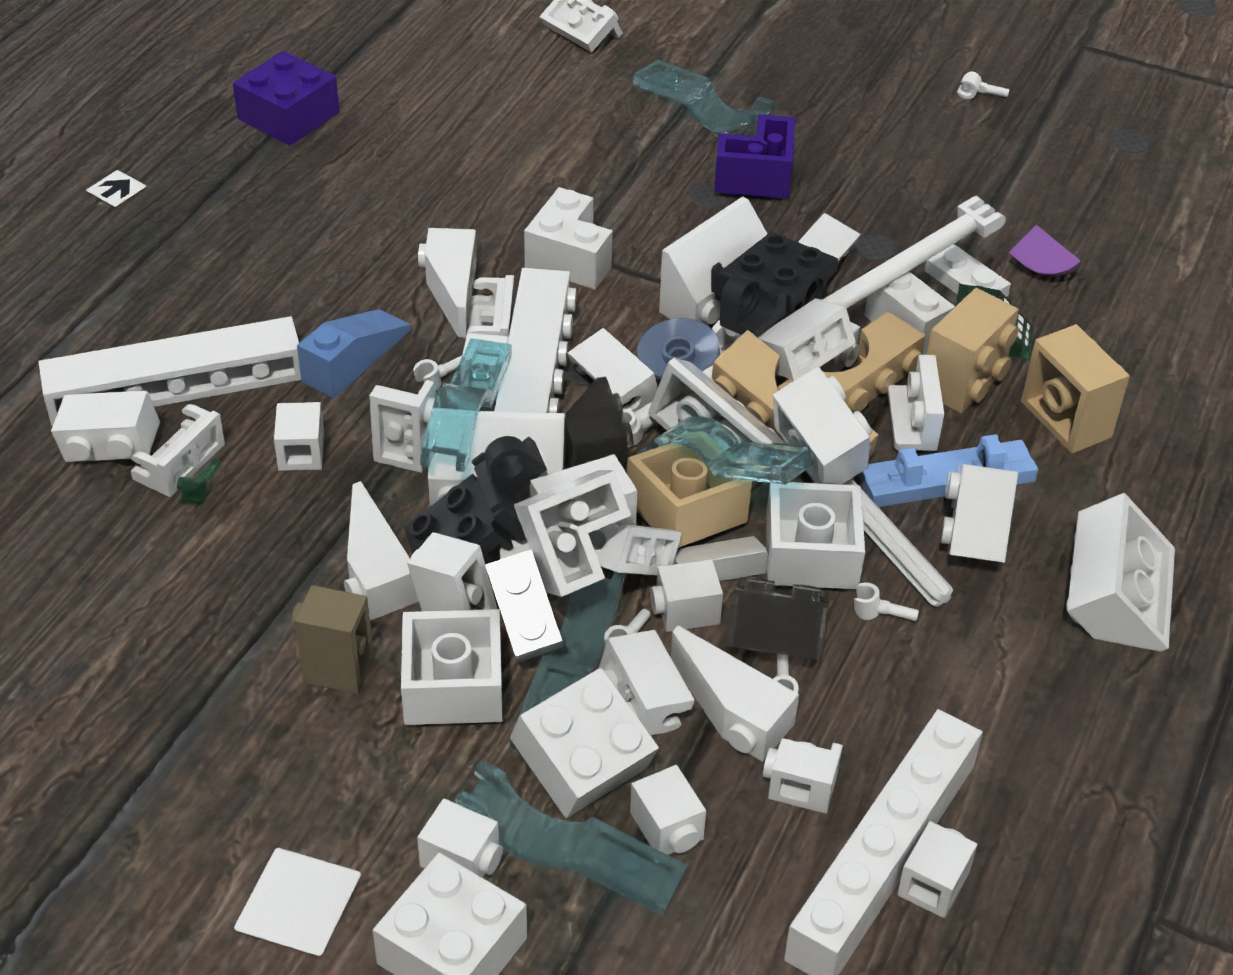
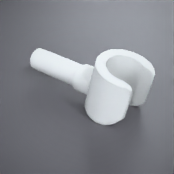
(976, 85)
(430, 371)
(869, 604)
(634, 626)
(783, 673)

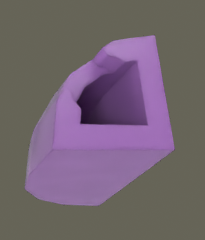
(1044, 254)

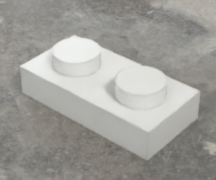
(957, 267)

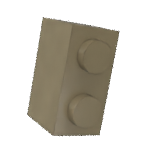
(333, 638)

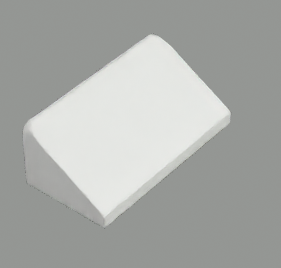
(731, 557)

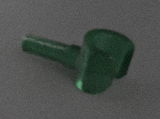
(195, 488)

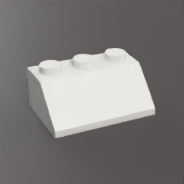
(689, 261)
(691, 393)
(543, 428)
(1121, 576)

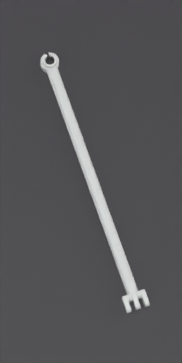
(972, 217)

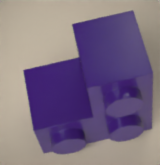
(757, 163)

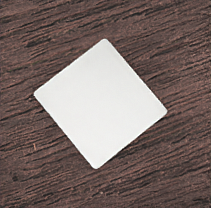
(298, 901)

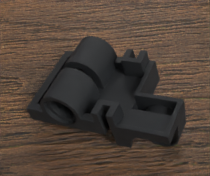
(769, 283)
(483, 506)

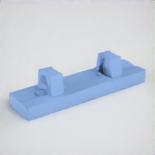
(925, 476)

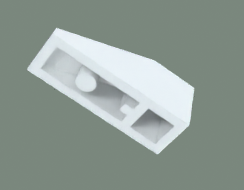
(450, 272)
(376, 559)
(739, 700)

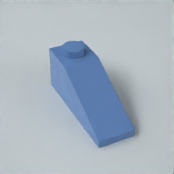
(346, 348)

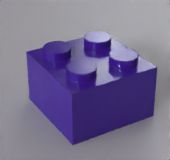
(286, 97)

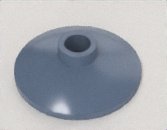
(678, 339)

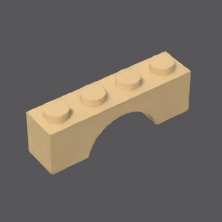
(886, 355)
(749, 374)

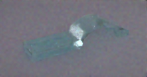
(698, 96)
(459, 402)
(735, 458)
(582, 634)
(585, 847)

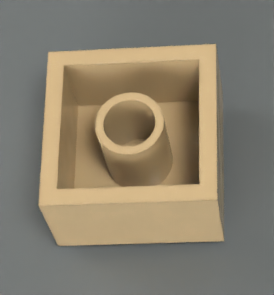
(973, 347)
(1074, 388)
(684, 495)

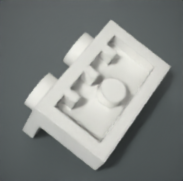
(581, 21)
(917, 408)
(400, 424)

